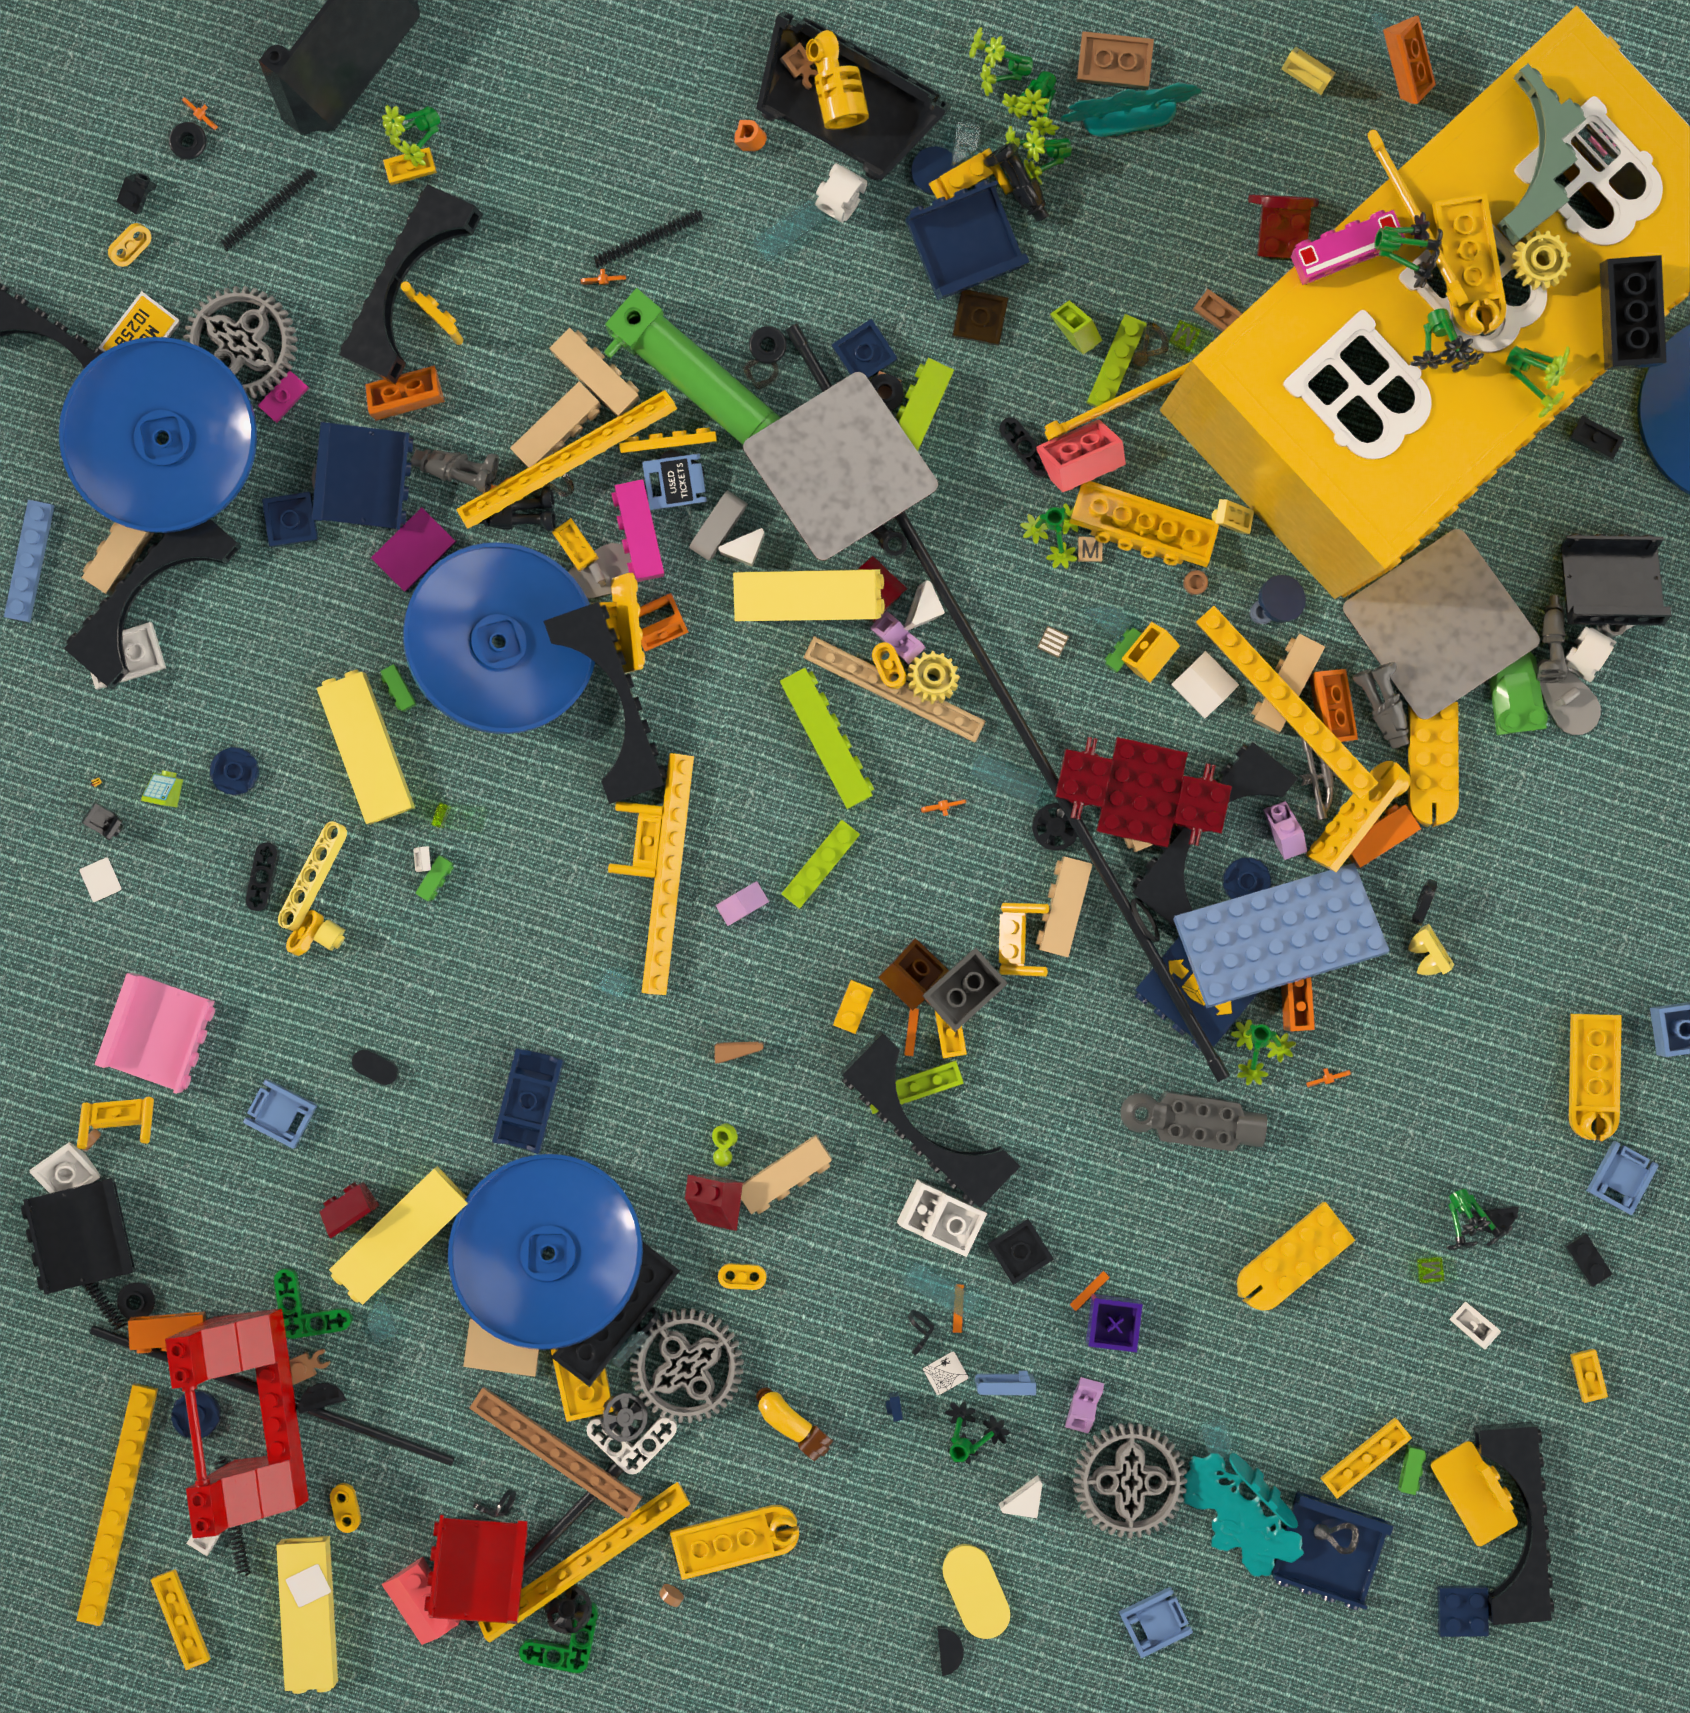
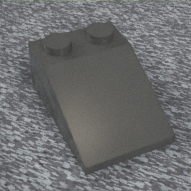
(964, 989)

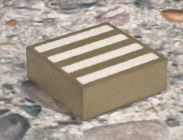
(1052, 641)

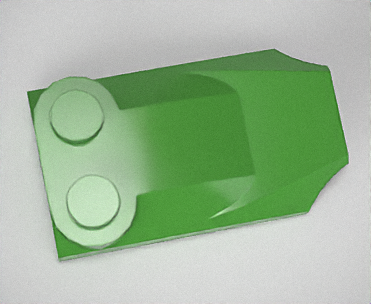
(1518, 698)

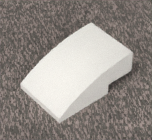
(941, 1218)

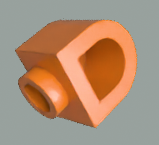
(749, 136)

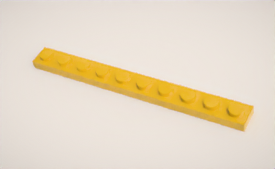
(566, 459)
(1287, 703)
(667, 874)
(117, 1504)
(593, 1555)

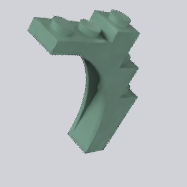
(1554, 156)

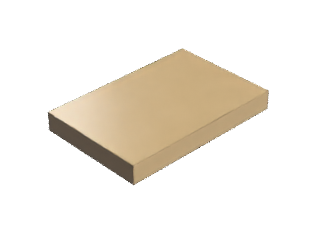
(493, 1354)

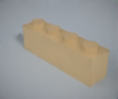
(594, 373)
(557, 426)
(115, 557)
(1295, 672)
(1064, 907)
(784, 1174)

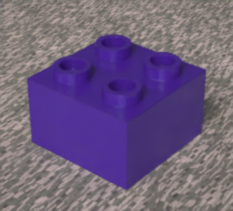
(1114, 1323)

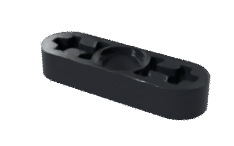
(1014, 447)
(259, 857)

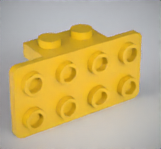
(624, 618)
(1475, 1493)

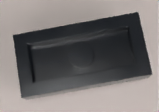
(1596, 438)
(1588, 1259)

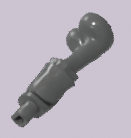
(453, 464)
(1553, 634)
(1390, 714)

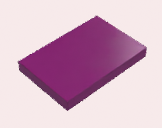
(413, 550)

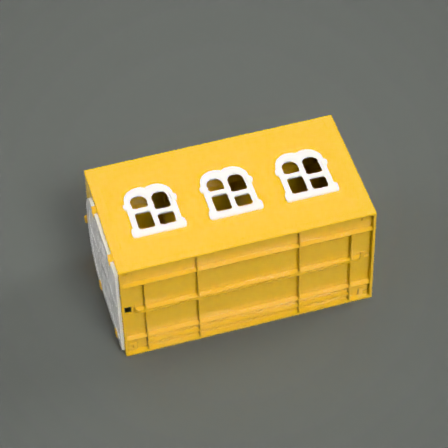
(1363, 505)

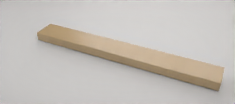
(868, 677)

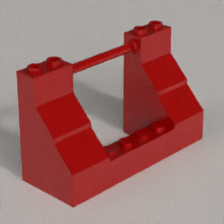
(248, 1486)

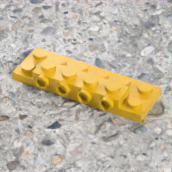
(1144, 525)

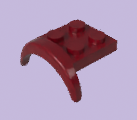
(1282, 223)

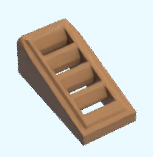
(731, 1050)

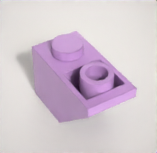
(1285, 830)

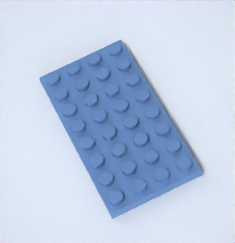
(1280, 935)

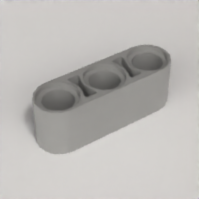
(718, 525)

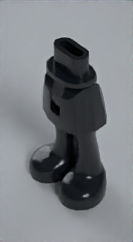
(1025, 189)
(507, 518)

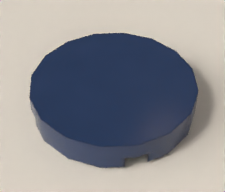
(930, 165)
(1282, 598)
(234, 771)
(1245, 877)
(208, 1413)

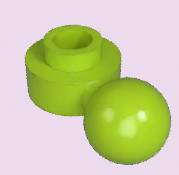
(722, 1156)

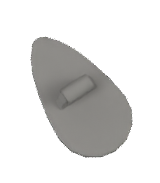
(597, 577)
(1571, 704)

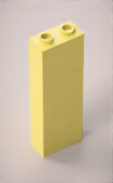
(808, 595)
(365, 747)
(399, 1236)
(308, 1629)

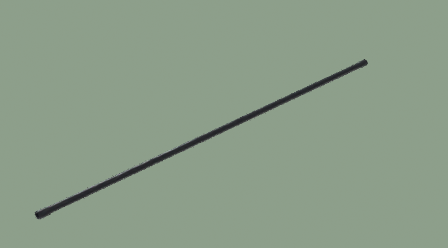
(1213, 1060)

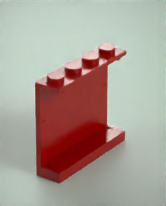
(477, 1570)

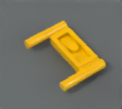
(968, 175)
(430, 305)
(646, 840)
(1013, 939)
(115, 1115)

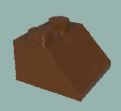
(913, 973)

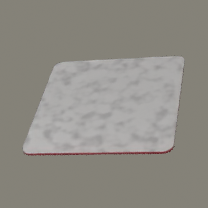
(840, 466)
(1441, 624)

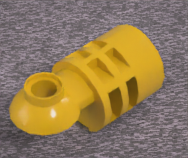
(837, 86)

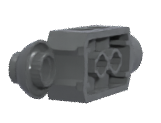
(1196, 1120)

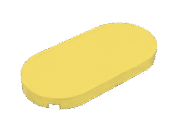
(976, 1591)

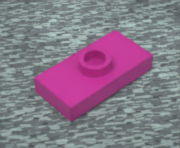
(283, 397)

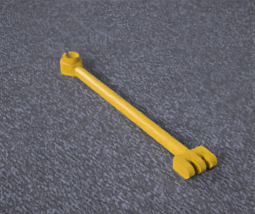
(1456, 294)
(1055, 429)

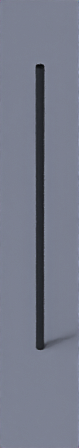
(319, 1413)

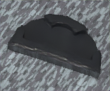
(1501, 1217)
(320, 1396)
(950, 1650)

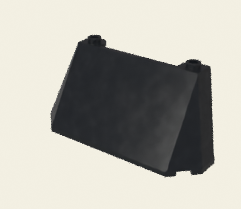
(335, 60)
(897, 104)

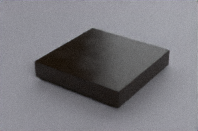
(980, 317)

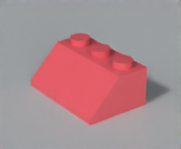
(1082, 455)
(408, 1593)

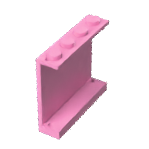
(155, 1032)

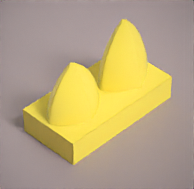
(1438, 959)

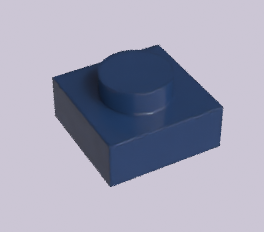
(894, 1406)

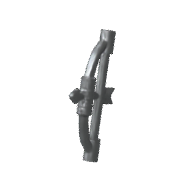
(1321, 808)

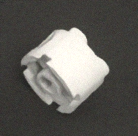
(840, 193)
(1590, 653)

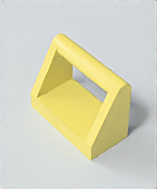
(1308, 70)

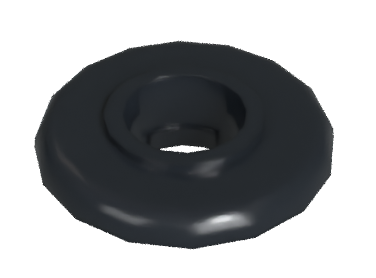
(183, 130)
(761, 334)
(895, 386)
(146, 1296)

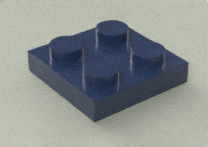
(864, 350)
(290, 519)
(1463, 1611)

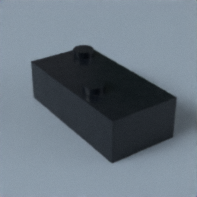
(1633, 312)

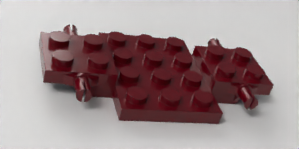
(1142, 792)

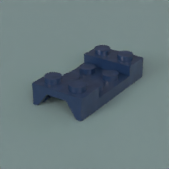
(528, 1100)

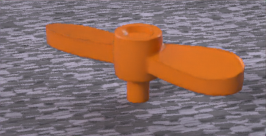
(200, 113)
(602, 279)
(942, 806)
(1328, 1078)

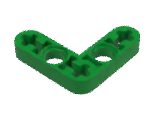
(304, 1319)
(566, 1652)

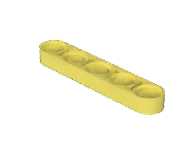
(321, 868)

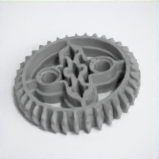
(267, 305)
(704, 1375)
(1135, 1490)

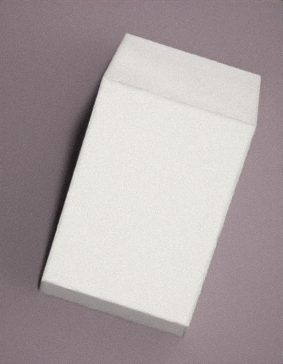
(744, 548)
(924, 606)
(1475, 1325)
(1024, 1500)

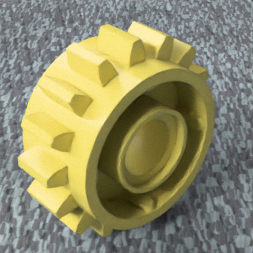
(1554, 254)
(929, 689)

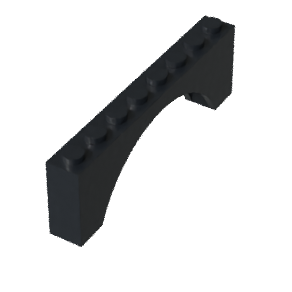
(432, 222)
(21, 319)
(589, 633)
(100, 640)
(1163, 883)
(975, 1172)
(1525, 1592)

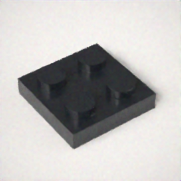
(1020, 1251)

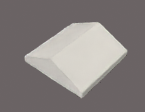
(1205, 685)
(65, 1169)

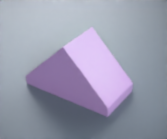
(742, 903)

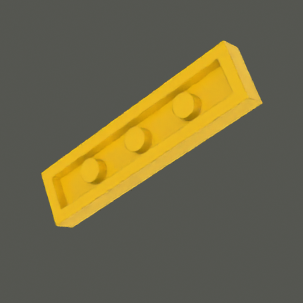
(679, 438)
(1366, 1457)
(180, 1619)

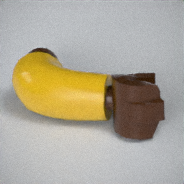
(783, 1418)

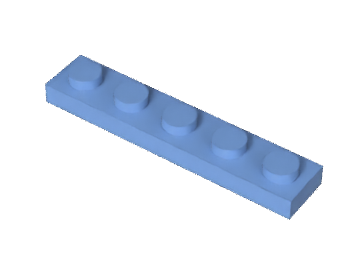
(29, 561)

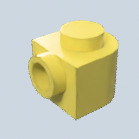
(330, 935)

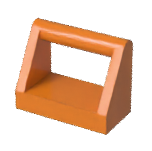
(665, 629)

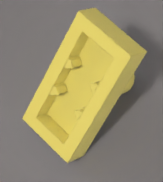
(1233, 516)

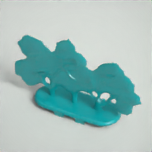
(1130, 110)
(1242, 1520)

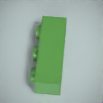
(1114, 661)
(398, 688)
(435, 878)
(1411, 1470)

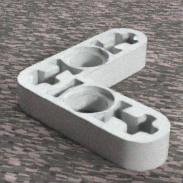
(628, 1450)

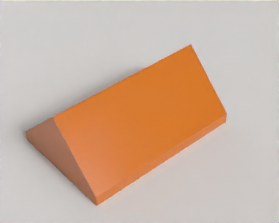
(1410, 59)
(410, 393)
(1334, 703)

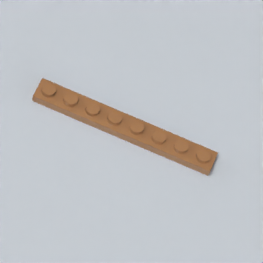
(555, 1452)

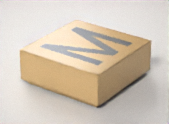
(1089, 550)

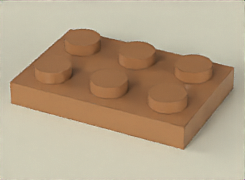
(1115, 60)

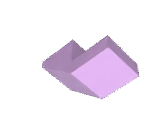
(893, 632)
(1084, 1404)

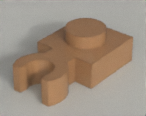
(798, 64)
(304, 1367)

